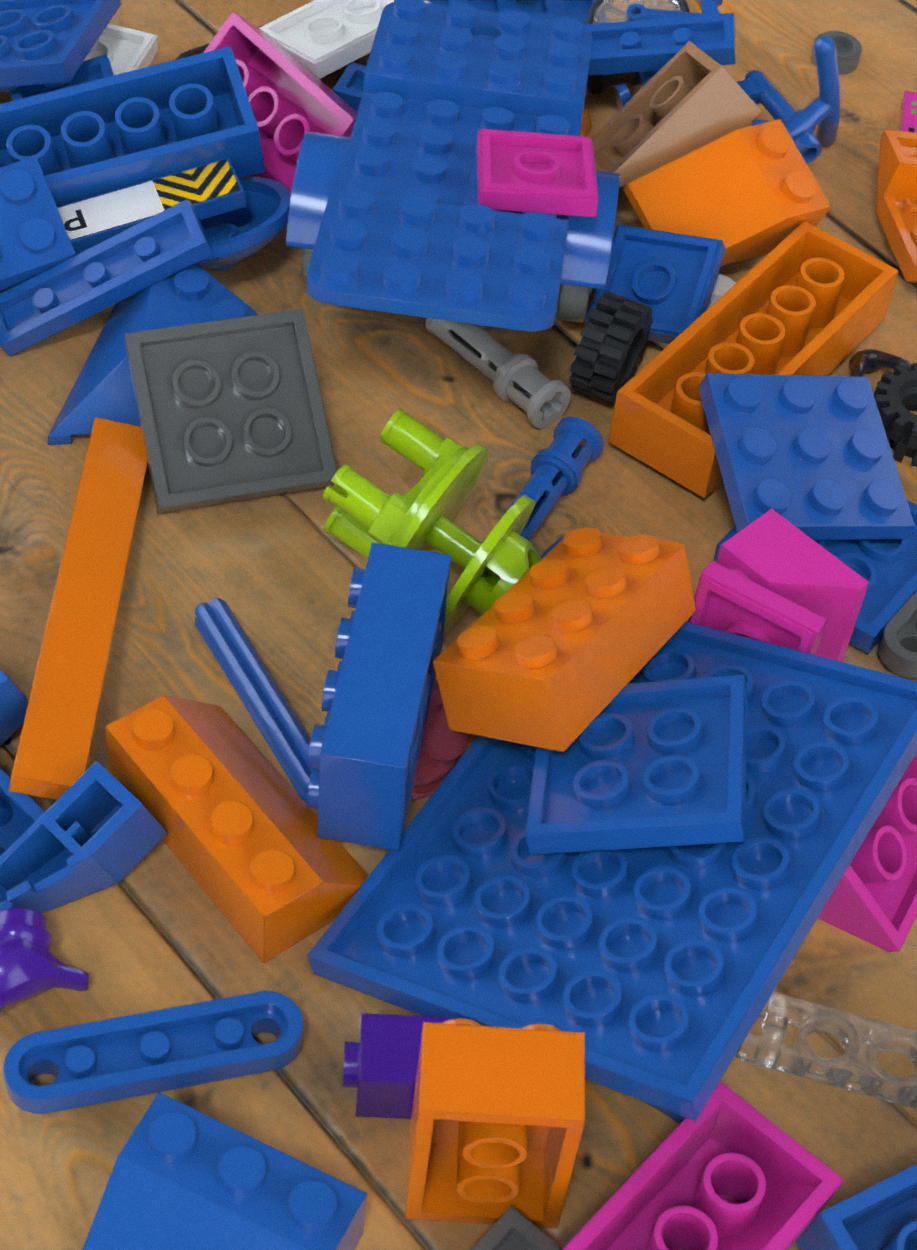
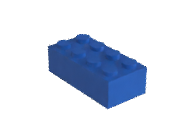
(379, 697)

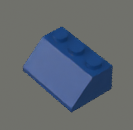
(213, 1188)

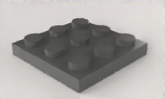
(230, 410)

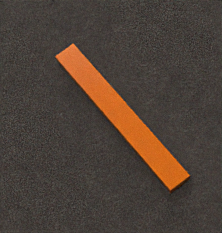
(82, 614)

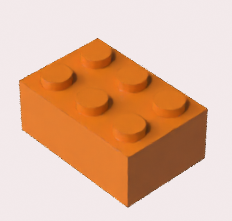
(494, 1122)

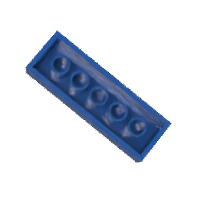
(135, 126)

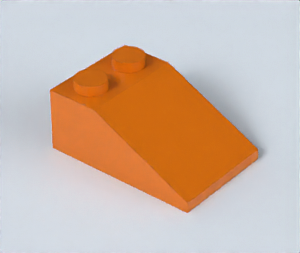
(736, 189)

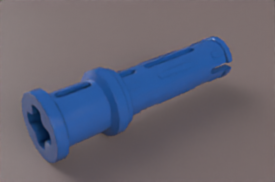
(559, 468)

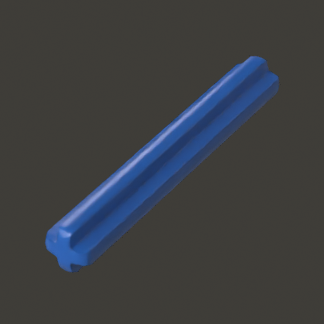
(257, 691)

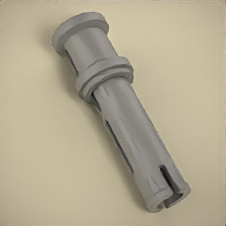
(513, 375)

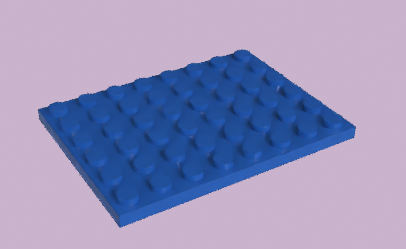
(637, 946)

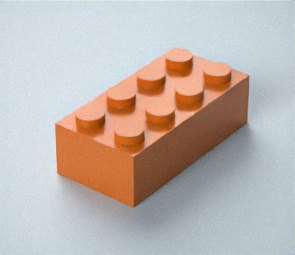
(565, 638)

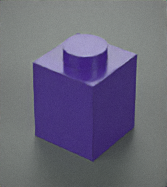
(385, 1064)

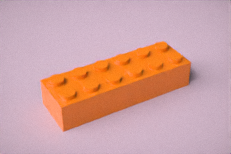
(784, 317)

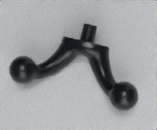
(872, 360)

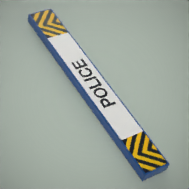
(208, 187)

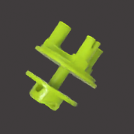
(426, 516)

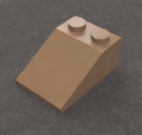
(672, 115)

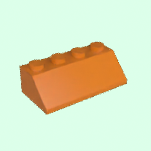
(233, 822)

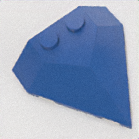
(105, 381)

